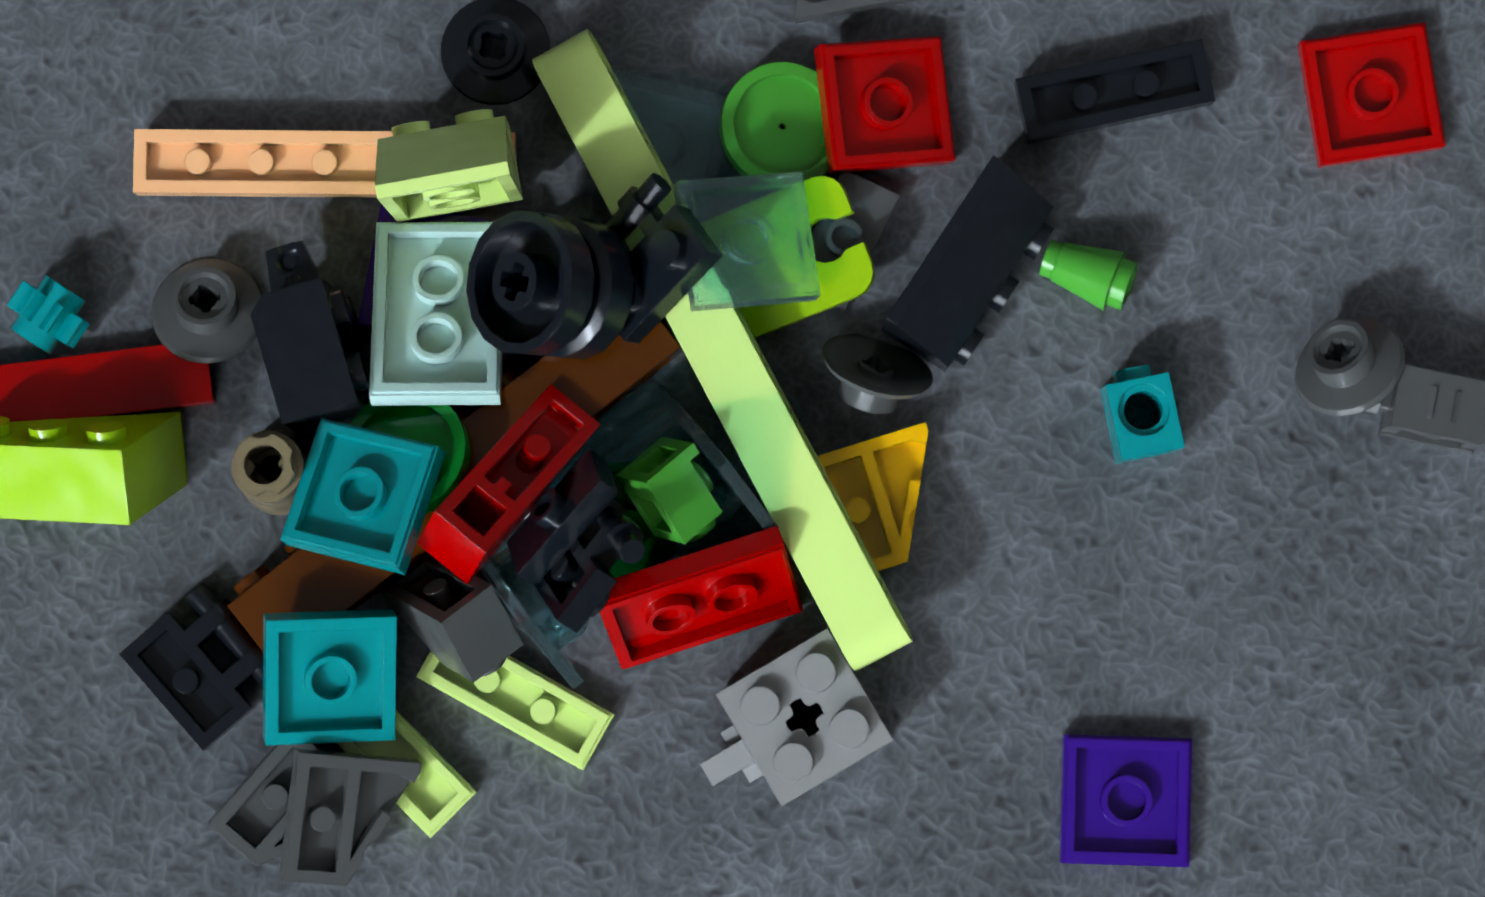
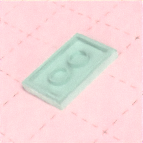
(422, 320)

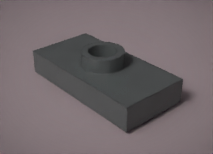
(872, 210)

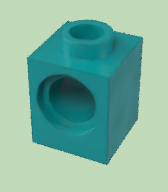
(1133, 443)

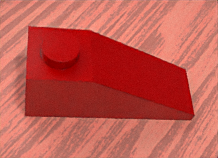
(506, 484)

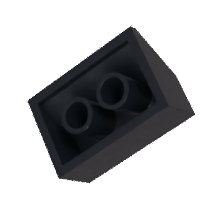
(970, 267)

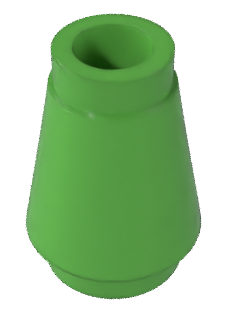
(1091, 273)

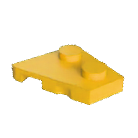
(881, 490)

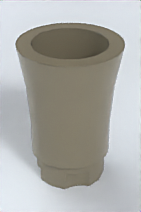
(249, 463)

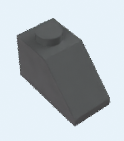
(454, 619)

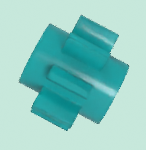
(47, 314)

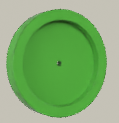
(757, 107)

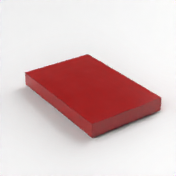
(700, 598)

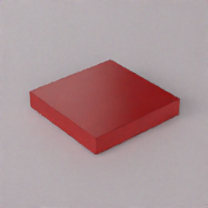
(1371, 95)
(884, 104)

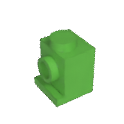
(671, 491)

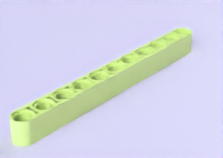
(734, 374)

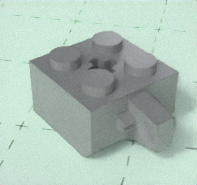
(790, 759)

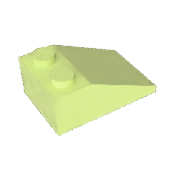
(447, 167)

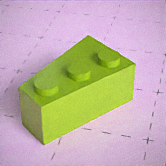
(90, 467)

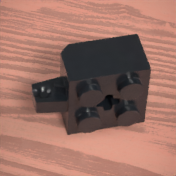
(308, 342)

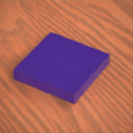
(1125, 800)

